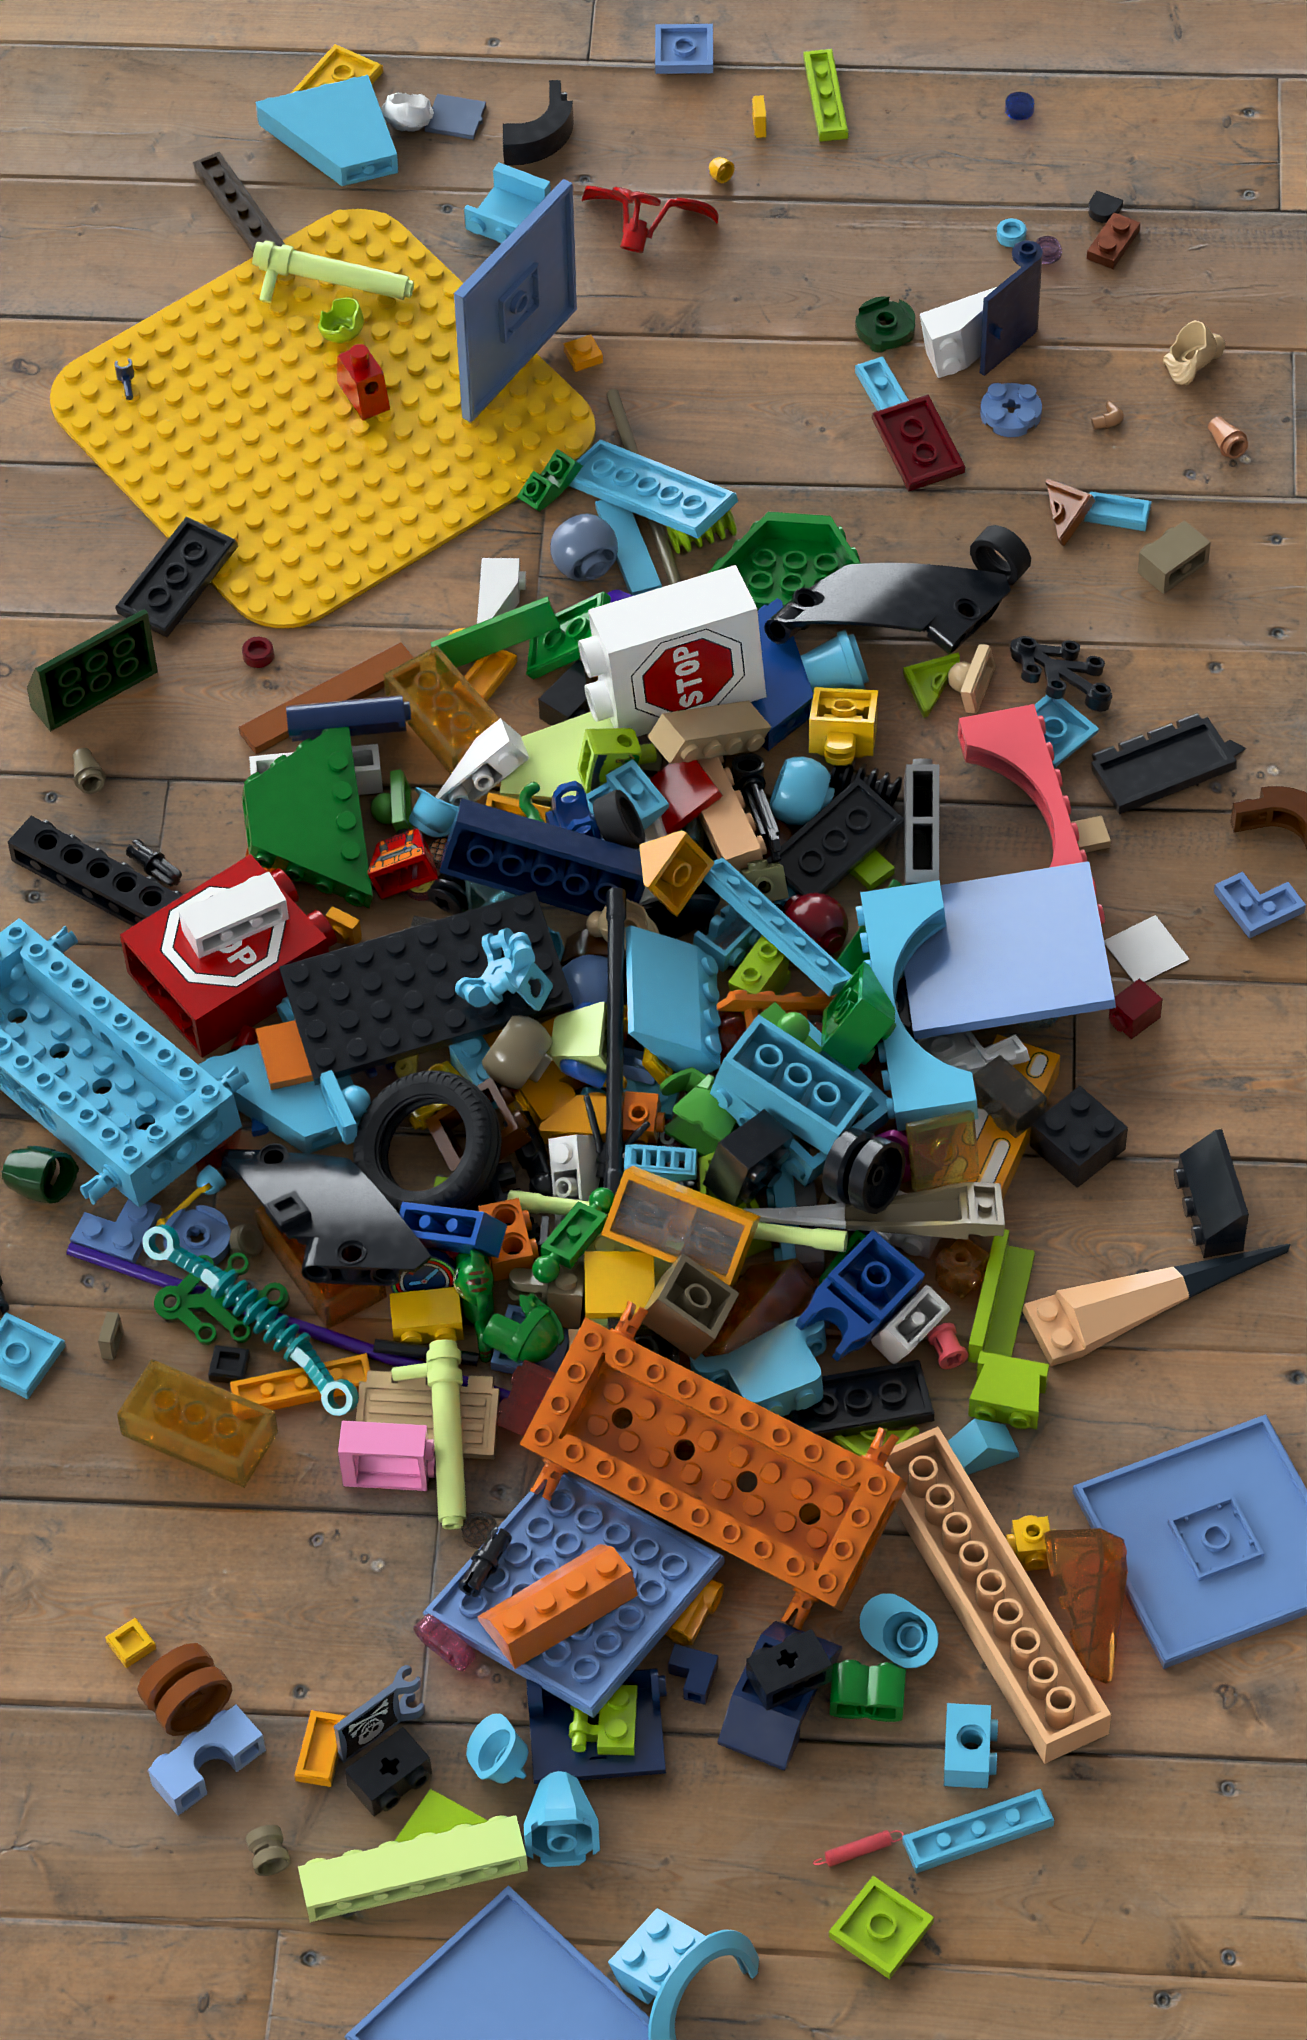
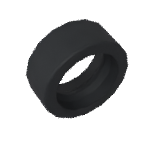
(1008, 545)
(618, 820)

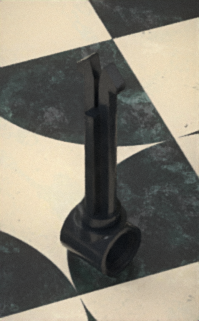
(749, 779)

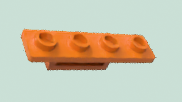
(756, 1003)

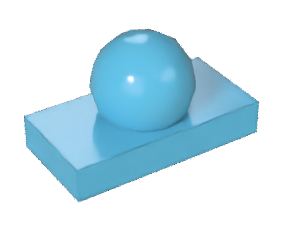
(344, 1105)

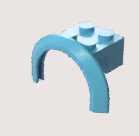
(666, 1957)

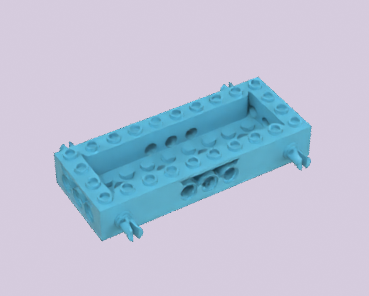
(106, 1049)

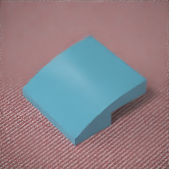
(639, 789)

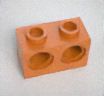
(514, 1240)

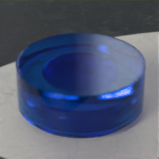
(1019, 105)

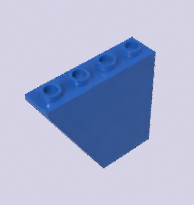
(786, 683)

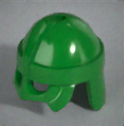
(532, 1339)

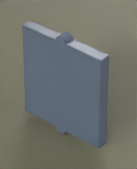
(456, 116)

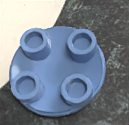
(587, 979)

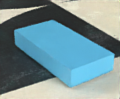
(1119, 511)

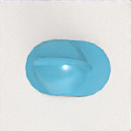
(432, 815)
(899, 1630)
(497, 1750)

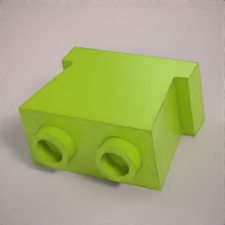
(762, 970)
(1008, 1390)

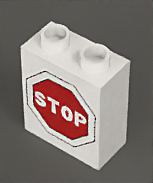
(673, 651)

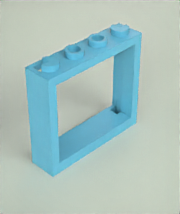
(800, 1161)

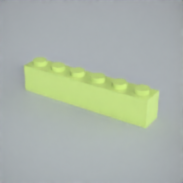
(412, 1867)

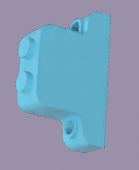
(773, 1369)

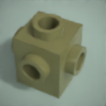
(773, 876)

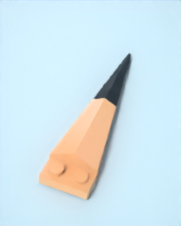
(1095, 1313)

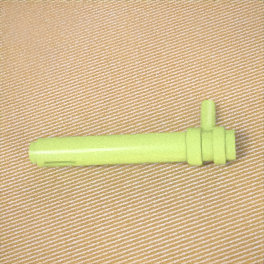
(287, 261)
(445, 1382)

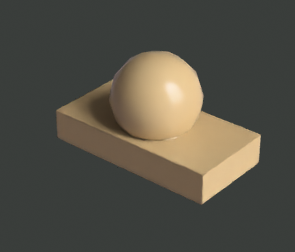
(973, 678)

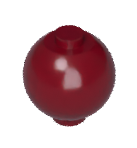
(820, 919)

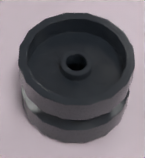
(864, 1170)

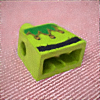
(608, 750)

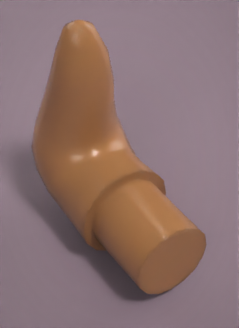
(1110, 419)

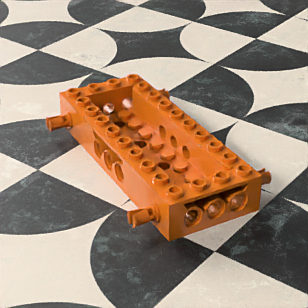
(730, 1438)

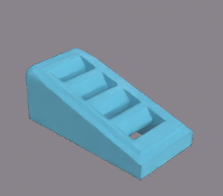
(645, 1155)

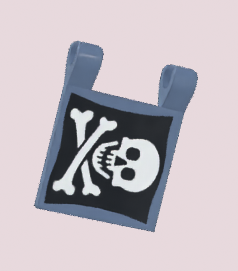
(378, 1715)

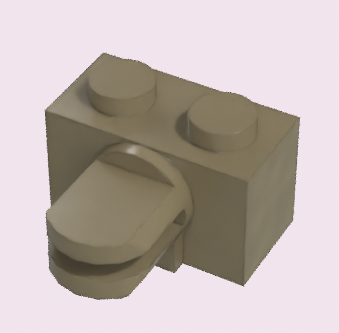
(561, 1295)

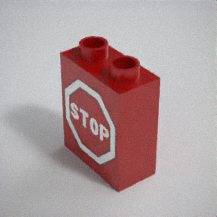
(232, 986)

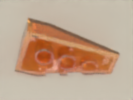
(766, 1298)

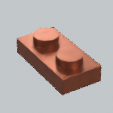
(1113, 240)

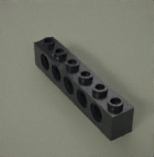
(88, 872)

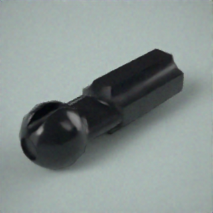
(534, 1159)

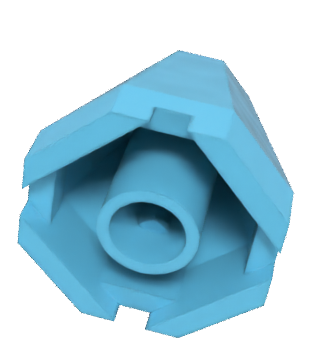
(561, 1822)

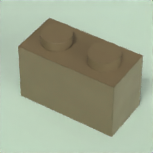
(1173, 557)

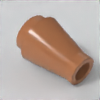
(1228, 438)

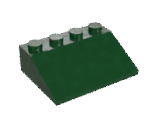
(93, 671)

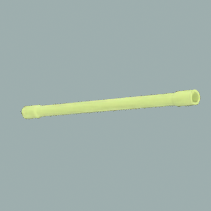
(817, 1238)

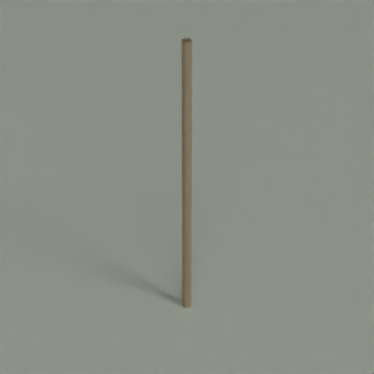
(657, 528)

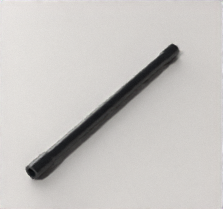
(616, 918)

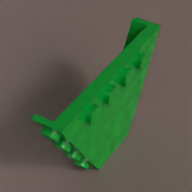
(788, 554)
(309, 818)

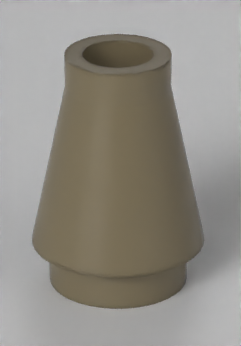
(87, 772)

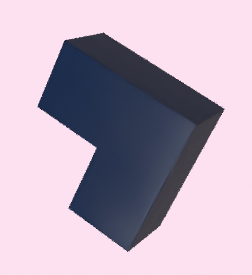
(697, 1668)

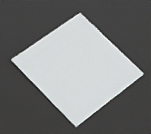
(1146, 949)

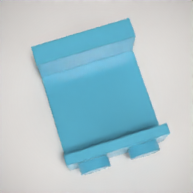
(507, 204)

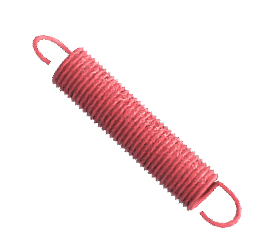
(858, 1848)

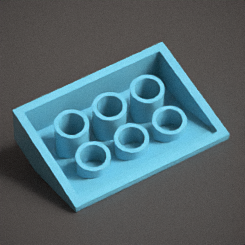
(673, 1000)

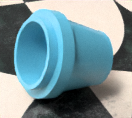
(836, 664)

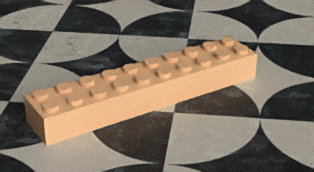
(995, 1599)

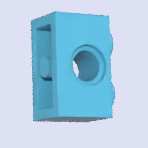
(969, 1766)

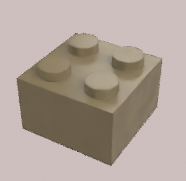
(689, 1306)

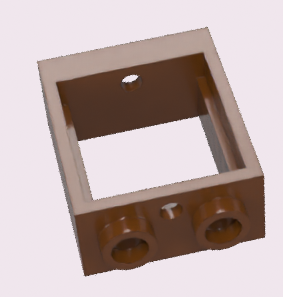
(513, 1136)

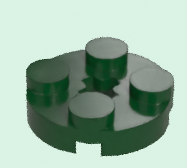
(880, 336)

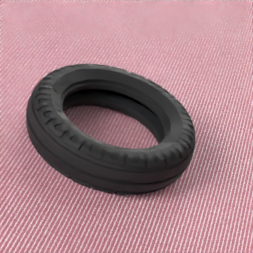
(400, 1100)

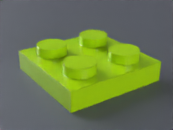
(881, 1927)

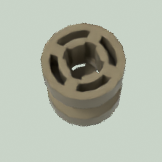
(267, 1848)

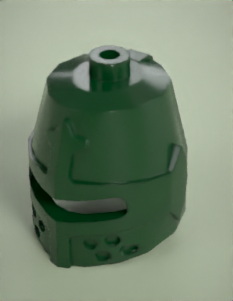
(32, 1169)

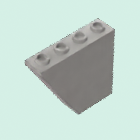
(921, 822)

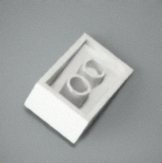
(954, 334)

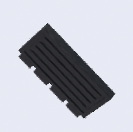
(1162, 764)

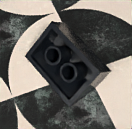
(1212, 1196)

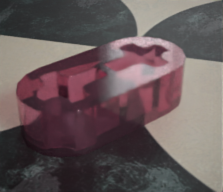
(444, 1642)

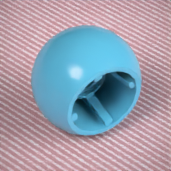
(800, 791)

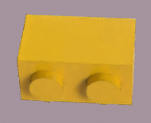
(426, 1316)

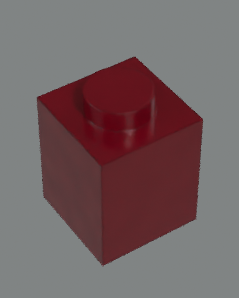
(1135, 1009)

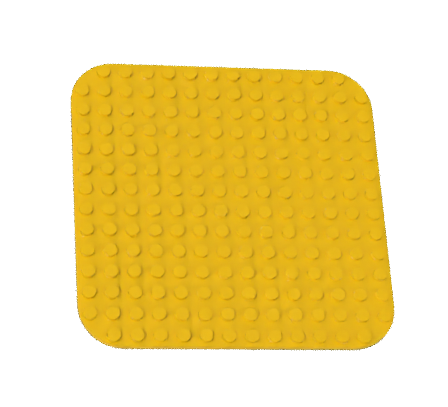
(258, 441)

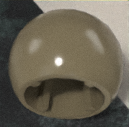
(518, 1053)

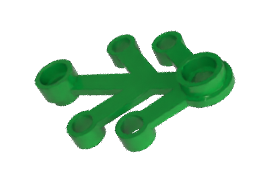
(213, 1306)

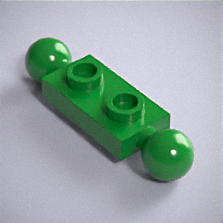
(573, 1235)

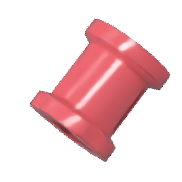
(947, 1346)

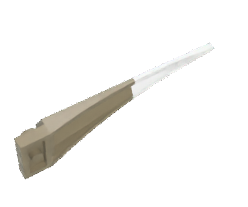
(937, 1212)

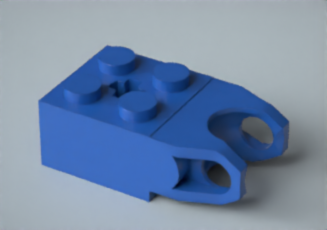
(572, 811)
(863, 1293)

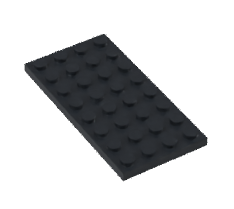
(399, 989)

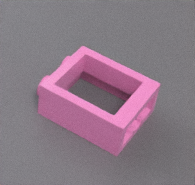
(386, 1455)

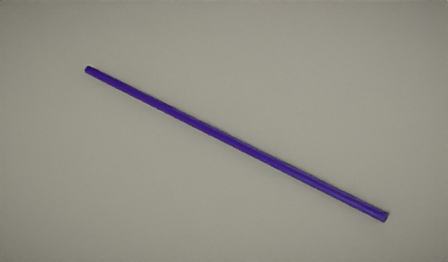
(316, 1332)

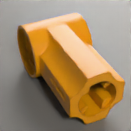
(692, 1619)

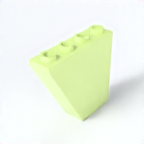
(552, 758)

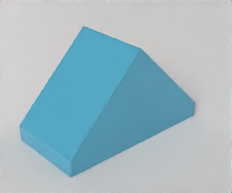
(983, 1445)

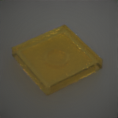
(943, 1150)

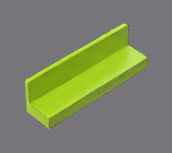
(1001, 1299)

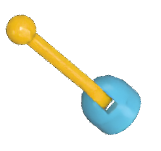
(208, 1182)

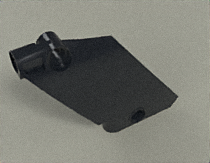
(903, 596)
(347, 1213)

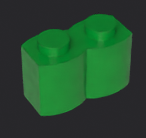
(867, 1691)

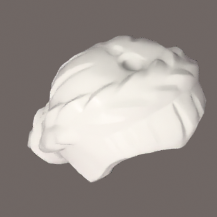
(407, 111)

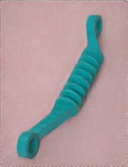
(222, 1283)

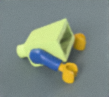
(581, 1043)

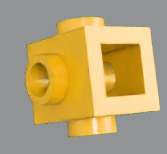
(1028, 1541)

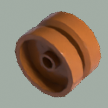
(184, 1689)

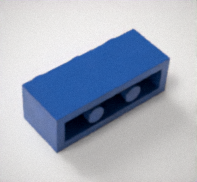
(454, 1228)

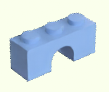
(227, 1738)

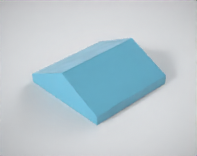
(1064, 727)

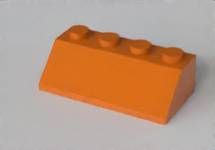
(560, 1604)

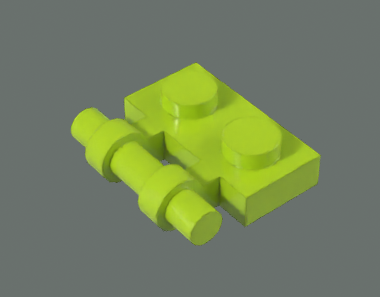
(615, 1728)

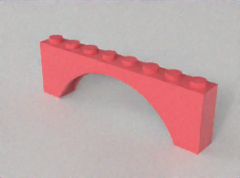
(1016, 747)

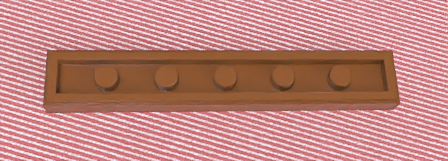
(350, 685)

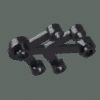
(1027, 652)

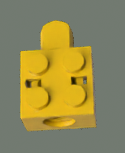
(843, 724)

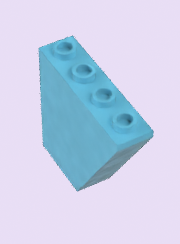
(334, 129)
(290, 1112)

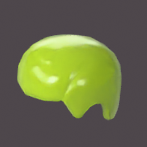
(342, 321)

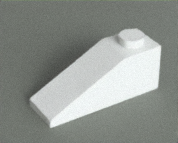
(499, 586)

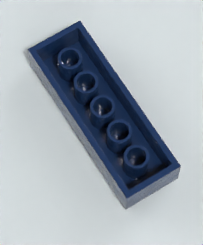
(536, 856)

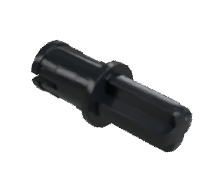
(154, 863)

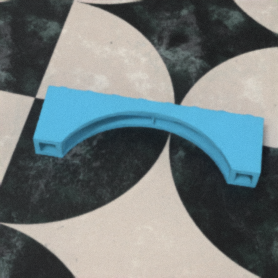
(896, 926)

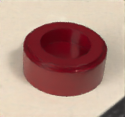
(258, 652)

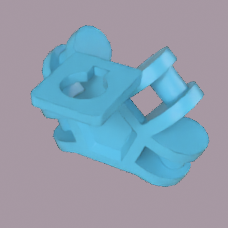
(505, 973)

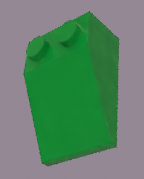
(857, 1019)

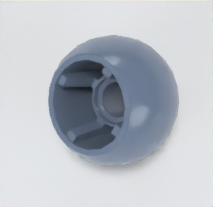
(584, 547)

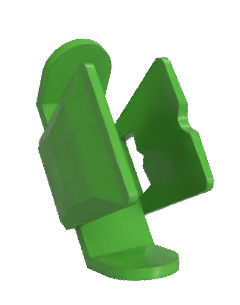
(699, 1118)

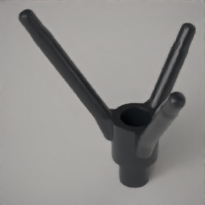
(600, 1146)

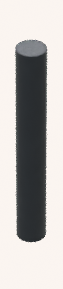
(417, 1351)

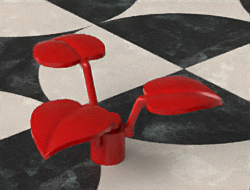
(635, 230)

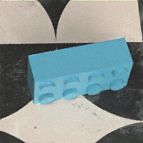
(793, 1084)

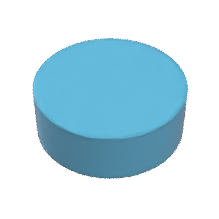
(1011, 232)

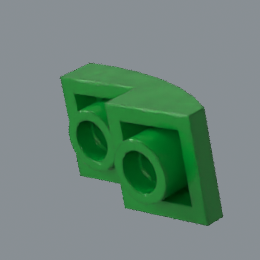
(545, 487)

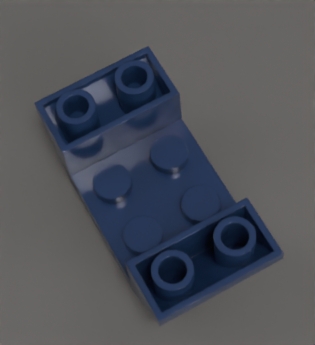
(773, 1733)

